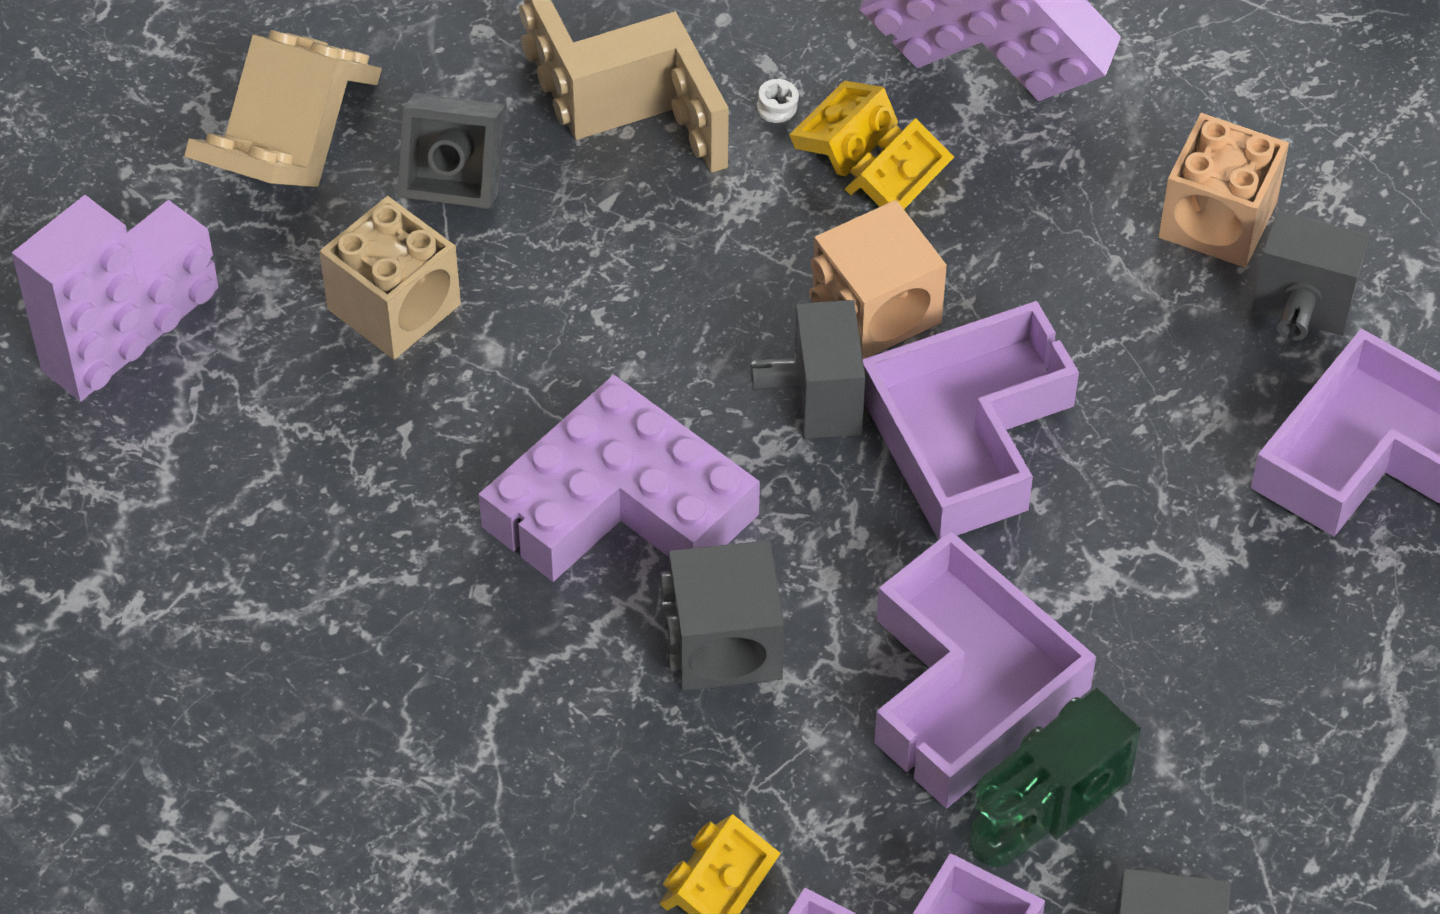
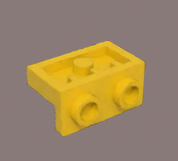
(846, 124)
(902, 168)
(722, 870)

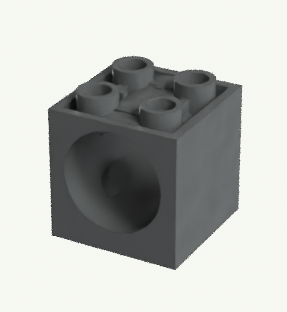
(723, 615)

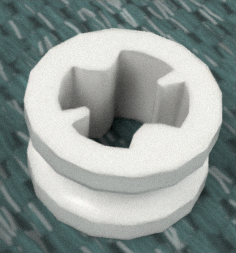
(769, 108)

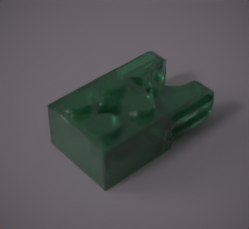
(1054, 778)

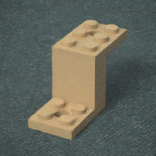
(627, 78)
(285, 109)

